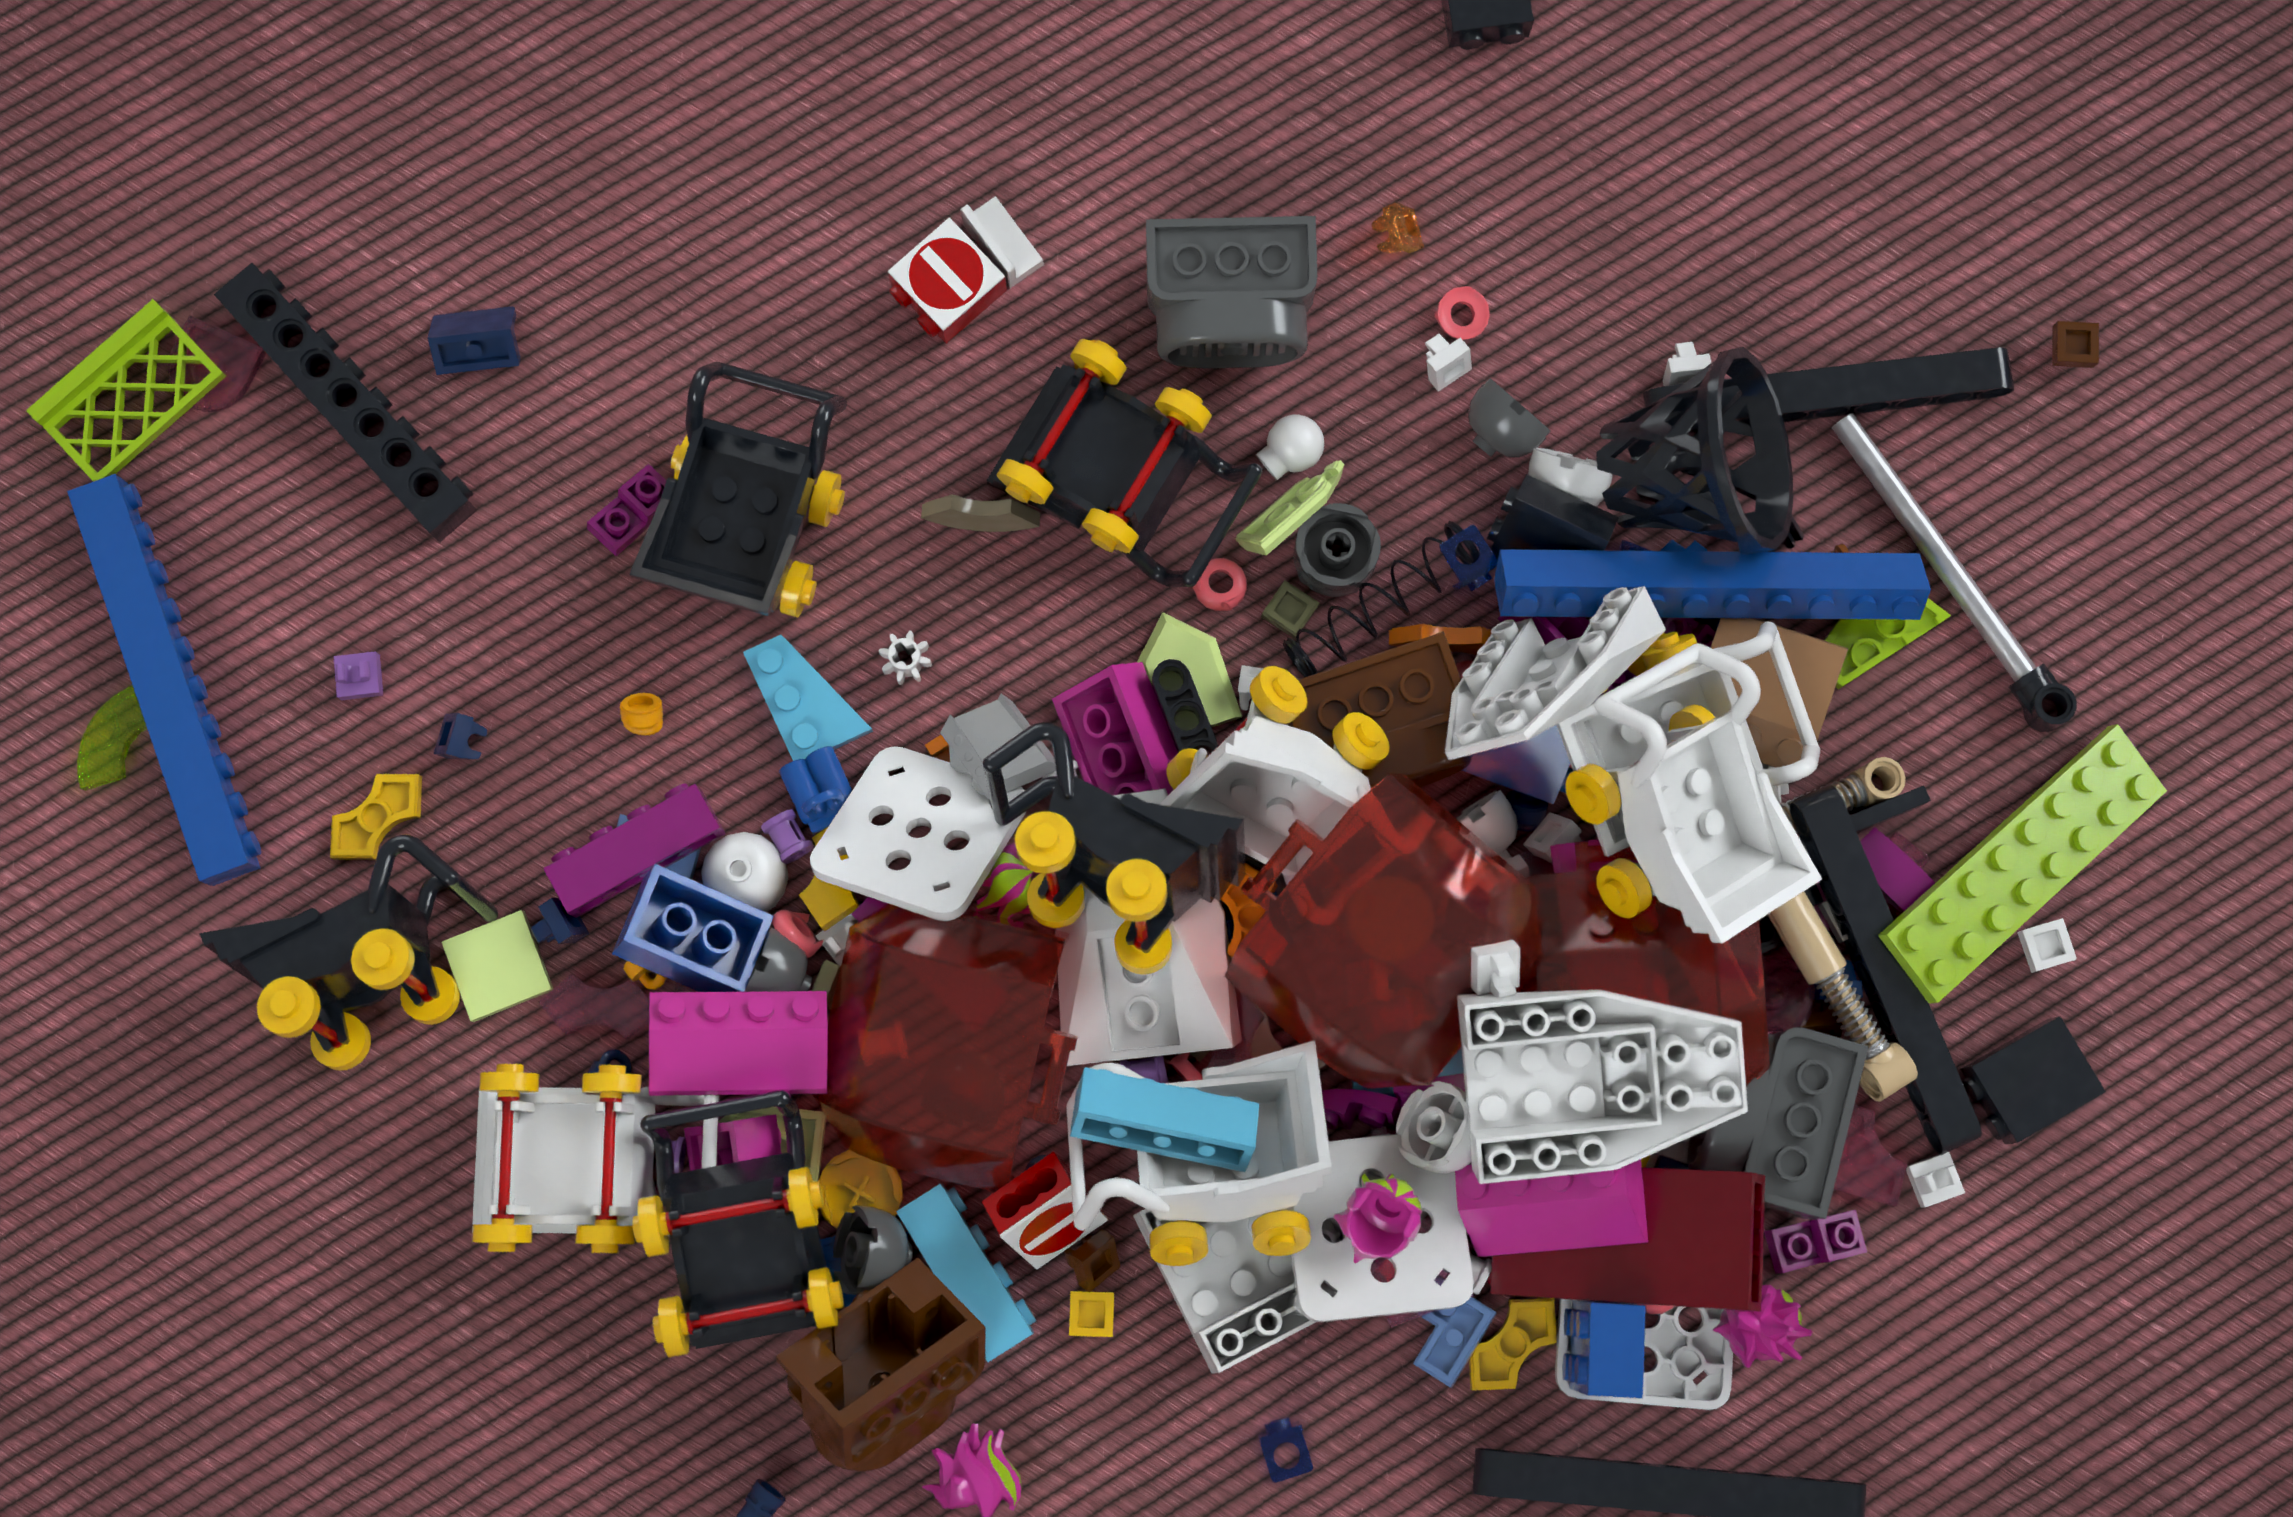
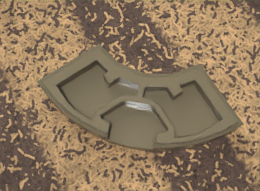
(980, 515)

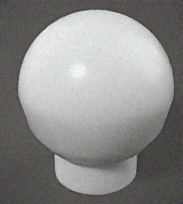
(1292, 446)

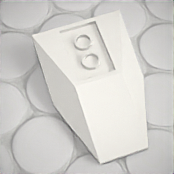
(1528, 686)
(1154, 1014)
(1590, 1080)
(1235, 1295)

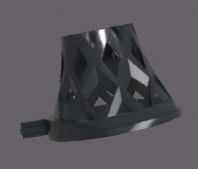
(1690, 506)

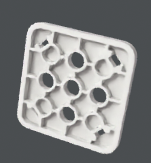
(938, 879)
(1415, 1267)
(1678, 1361)

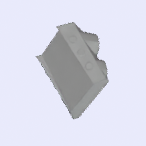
(985, 730)

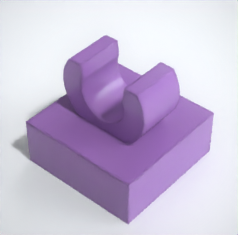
(358, 675)

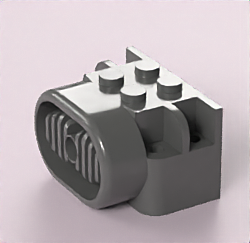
(1231, 289)
(1792, 1122)

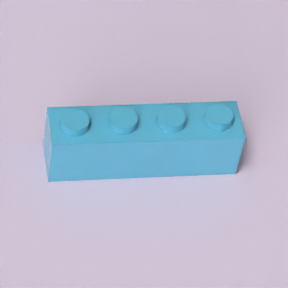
(1165, 1119)
(962, 1265)

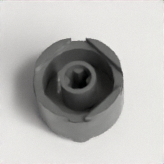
(1359, 547)

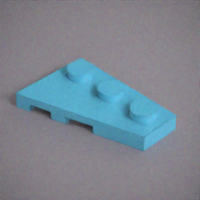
(801, 700)

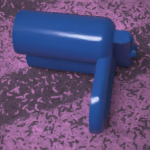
(816, 787)

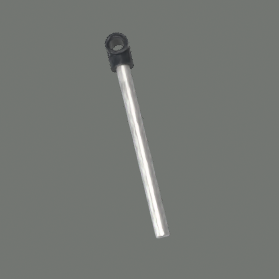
(2031, 682)

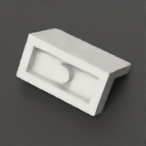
(1002, 241)

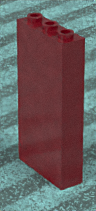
(1698, 1253)

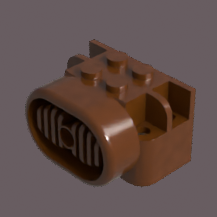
(1405, 694)
(885, 1369)

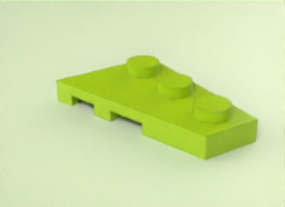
(1877, 639)

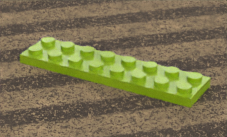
(2022, 864)

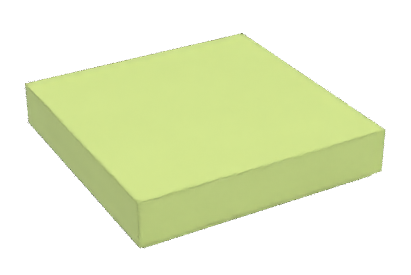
(497, 966)

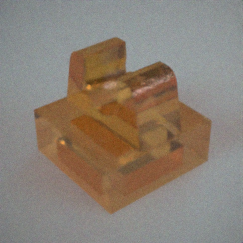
(1402, 229)

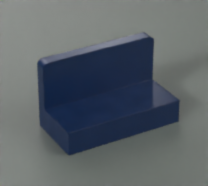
(474, 340)

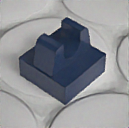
(454, 737)
(558, 924)

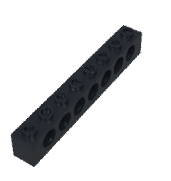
(246, 299)

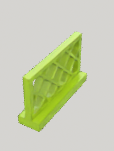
(111, 363)

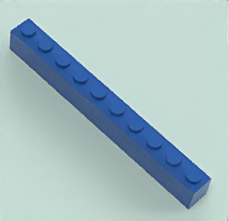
(1715, 583)
(164, 680)

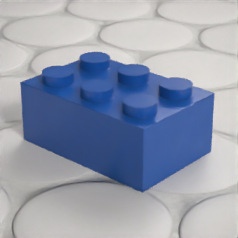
(692, 933)
(1605, 1348)

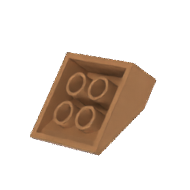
(1816, 671)

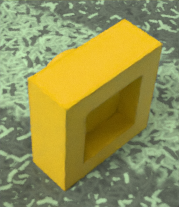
(1091, 1314)

